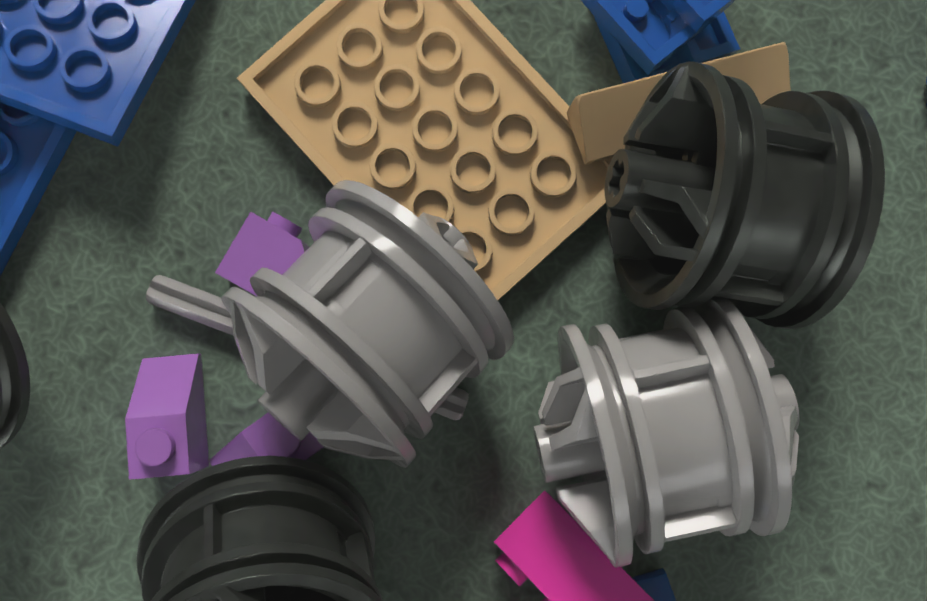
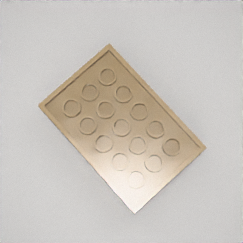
(437, 119)

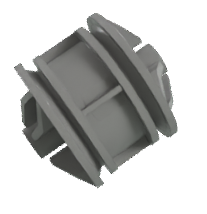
(368, 326)
(670, 432)

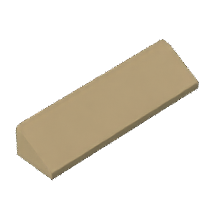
(605, 115)

